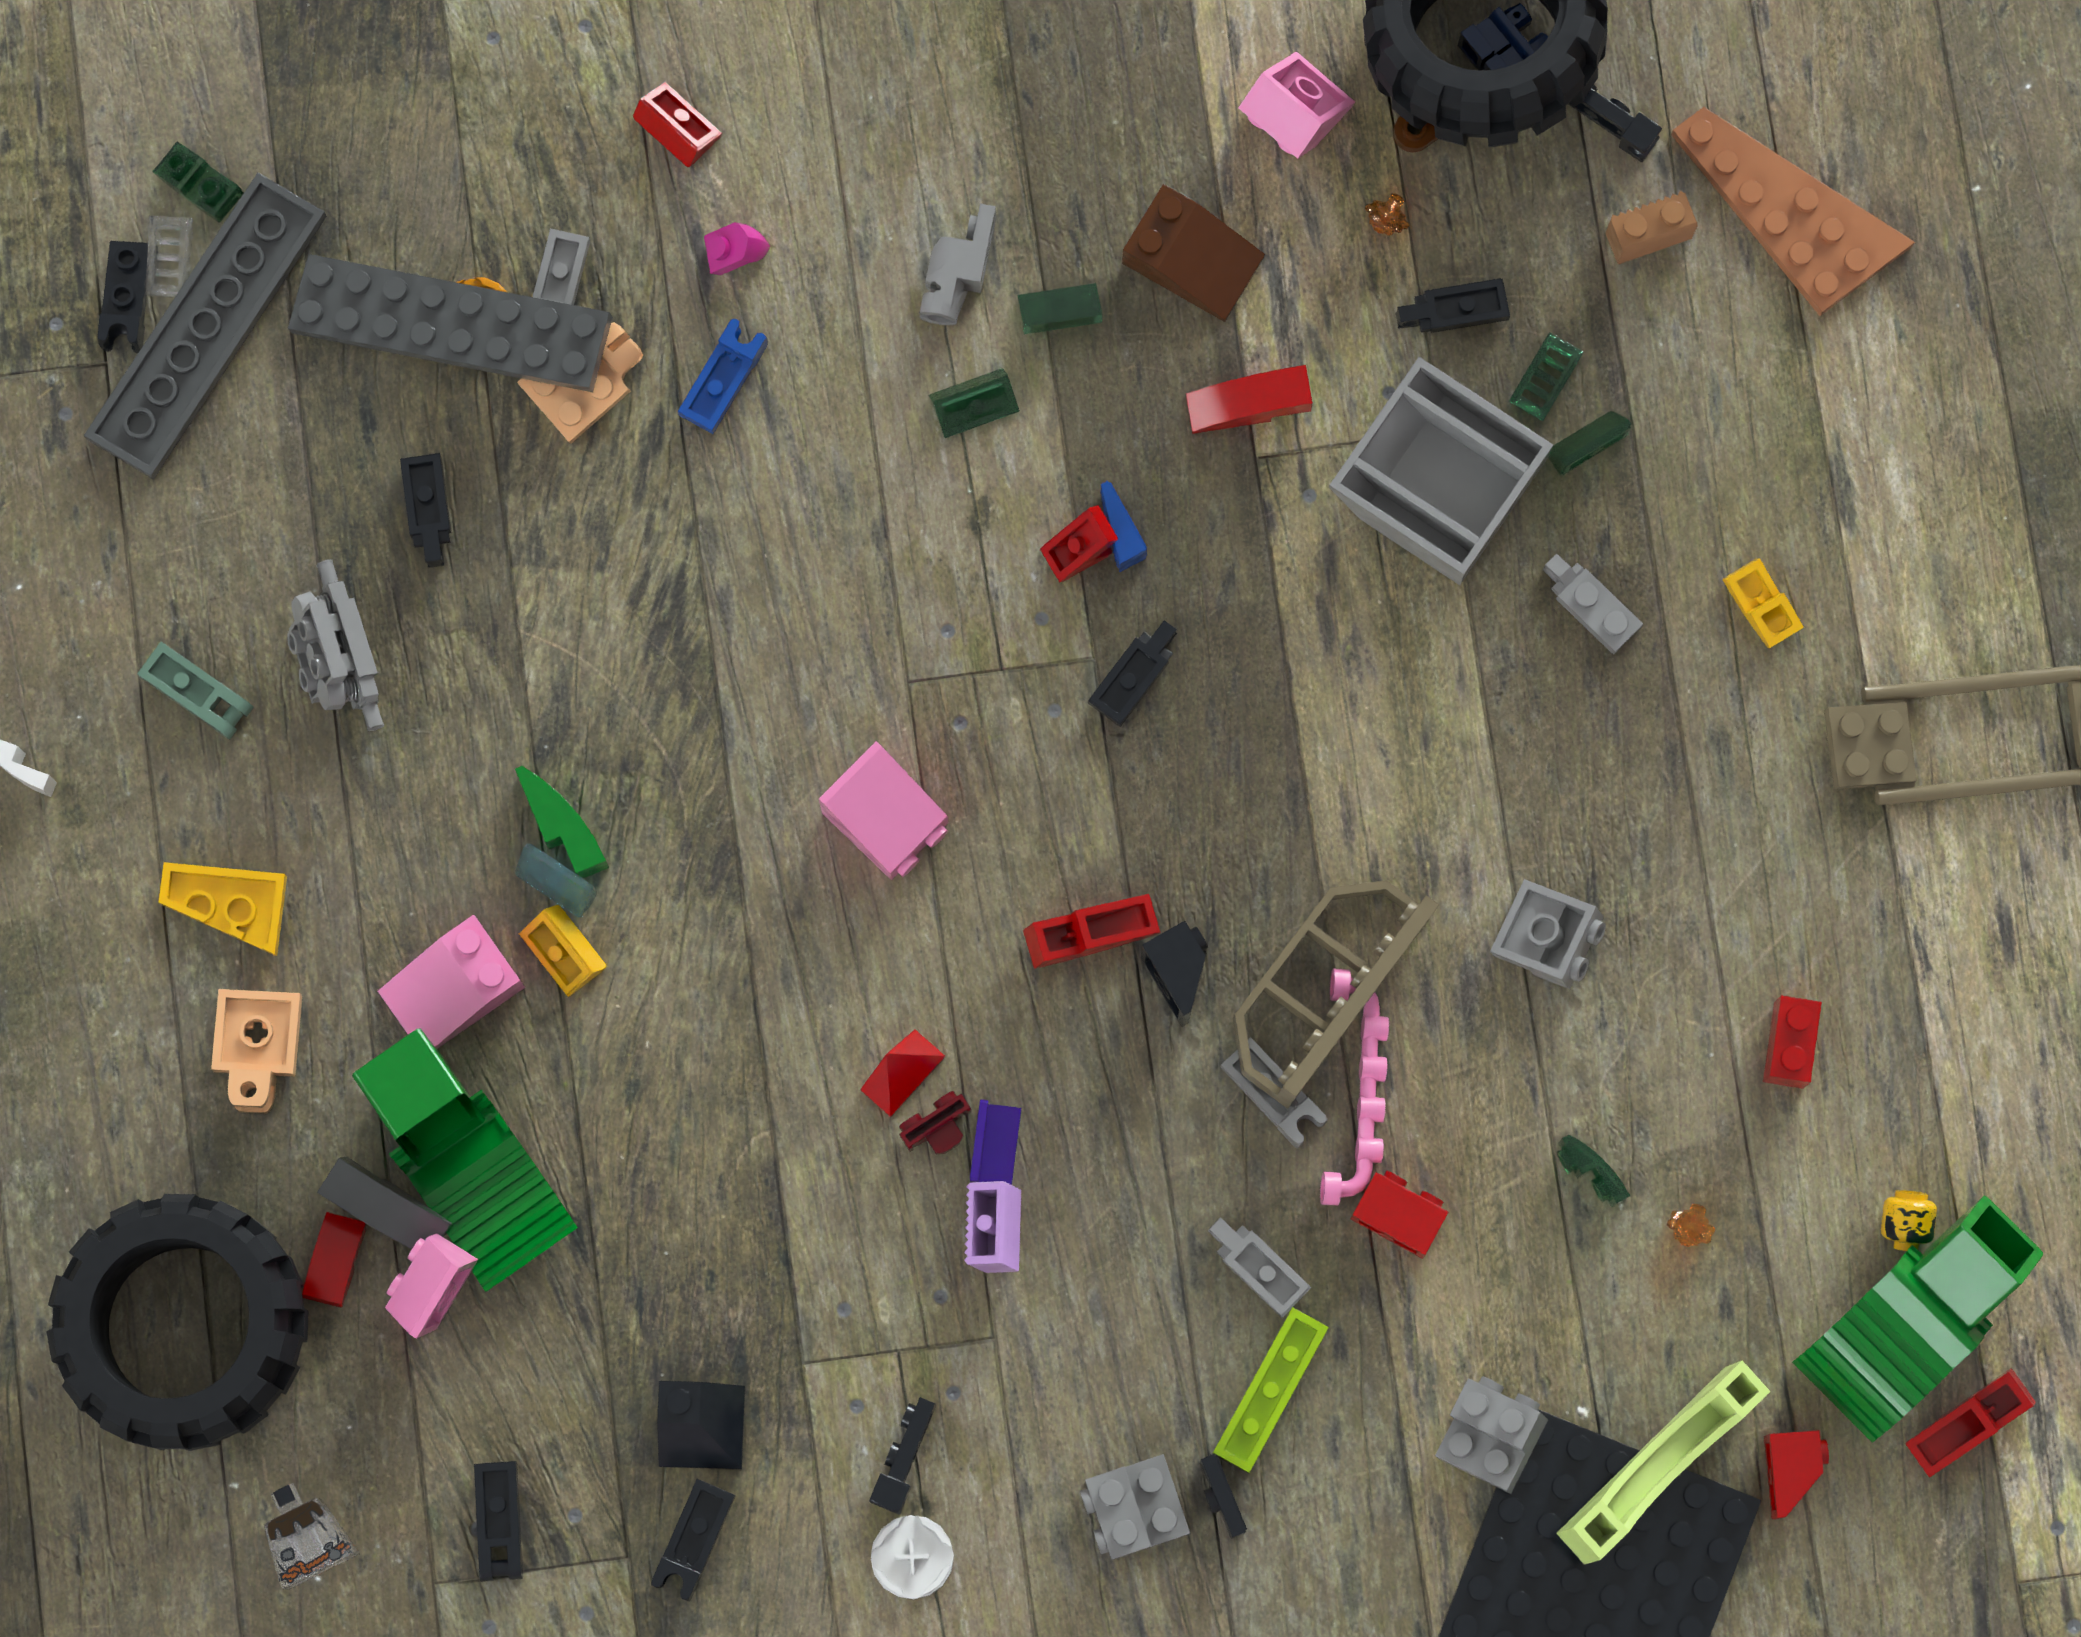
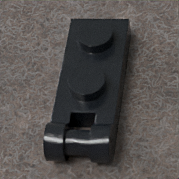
(498, 1519)

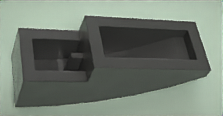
(381, 1204)

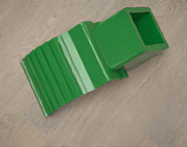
(463, 1159)
(1920, 1319)

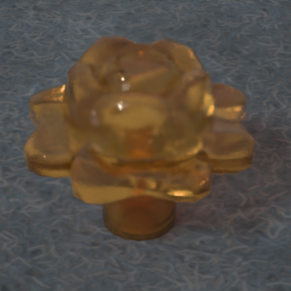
(1387, 216)
(1691, 1226)

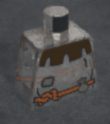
(305, 1538)

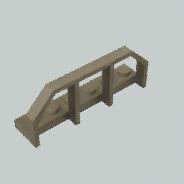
(1343, 1011)

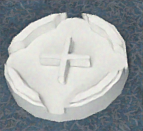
(912, 1557)

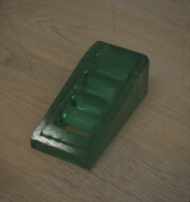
(1563, 348)

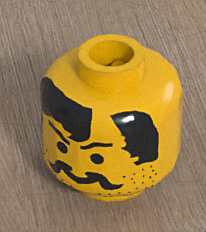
(1908, 1219)

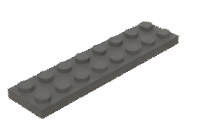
(450, 323)
(205, 326)

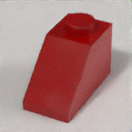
(1793, 1466)

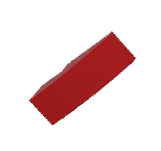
(1250, 400)
(1091, 930)
(1970, 1422)

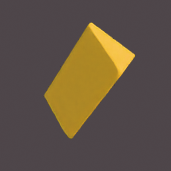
(562, 949)

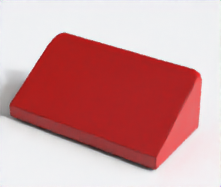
(675, 124)

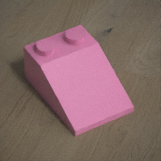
(451, 984)

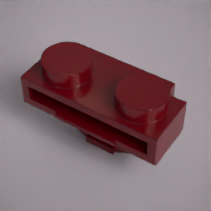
(938, 1127)

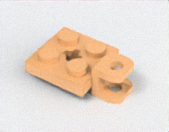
(251, 1063)

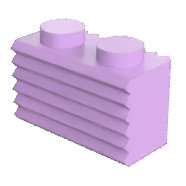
(993, 1226)

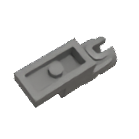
(957, 267)

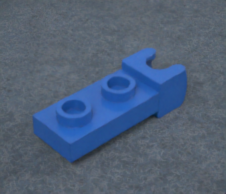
(722, 378)

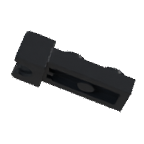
(1636, 134)
(124, 295)
(892, 1490)
(694, 1537)

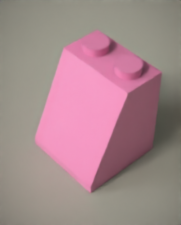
(884, 812)

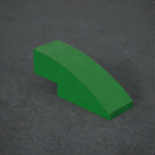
(562, 824)

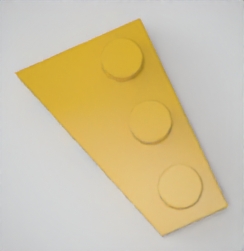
(228, 900)

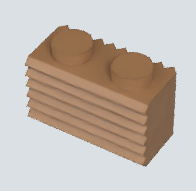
(1651, 228)

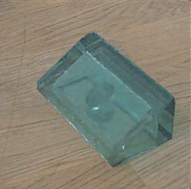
(555, 880)

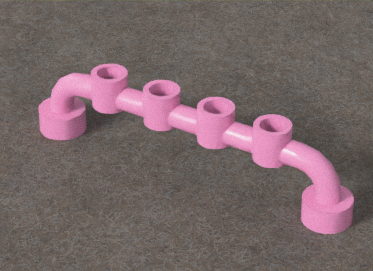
(1369, 1107)

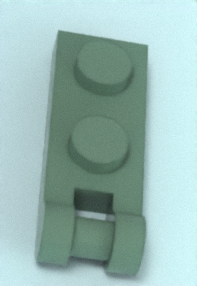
(193, 689)

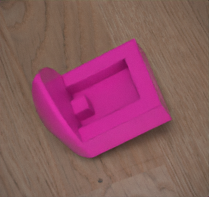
(734, 247)

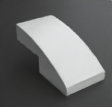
(11, 760)

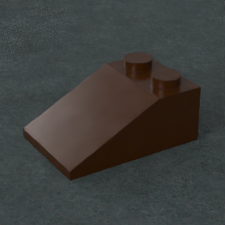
(1192, 253)

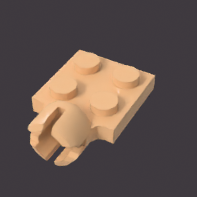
(577, 410)

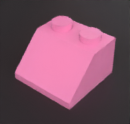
(1295, 104)
(429, 1284)

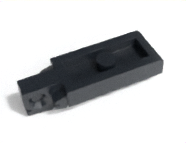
(1456, 307)
(426, 505)
(1133, 674)

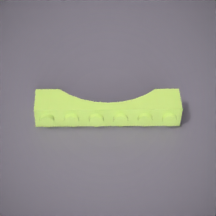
(1634, 1488)

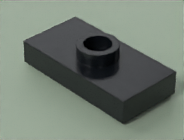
(1221, 1497)

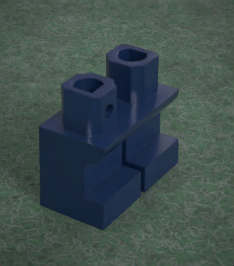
(1498, 39)

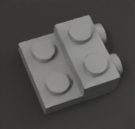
(1549, 934)
(1491, 1433)
(1135, 1507)

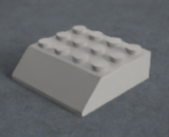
(1440, 470)

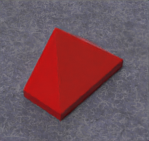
(902, 1072)

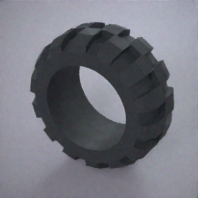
(101, 1266)

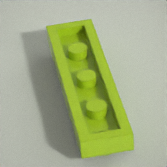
(1270, 1390)

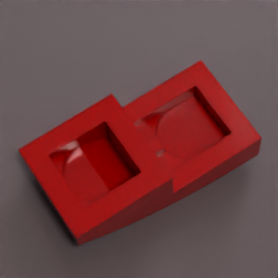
(334, 1259)

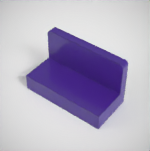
(995, 1143)

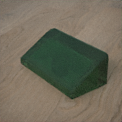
(1060, 308)
(974, 402)
(1589, 441)

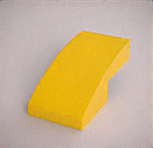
(1762, 603)

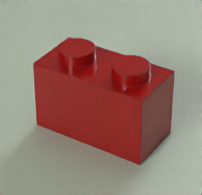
(1792, 1042)
(1400, 1214)

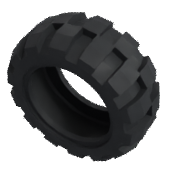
(1484, 102)

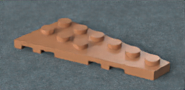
(1804, 225)

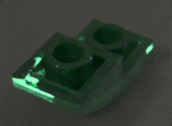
(198, 182)
(1582, 1160)

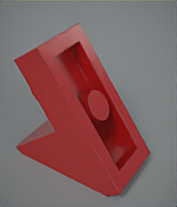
(1080, 544)

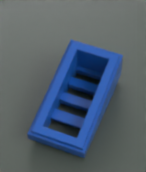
(1130, 546)

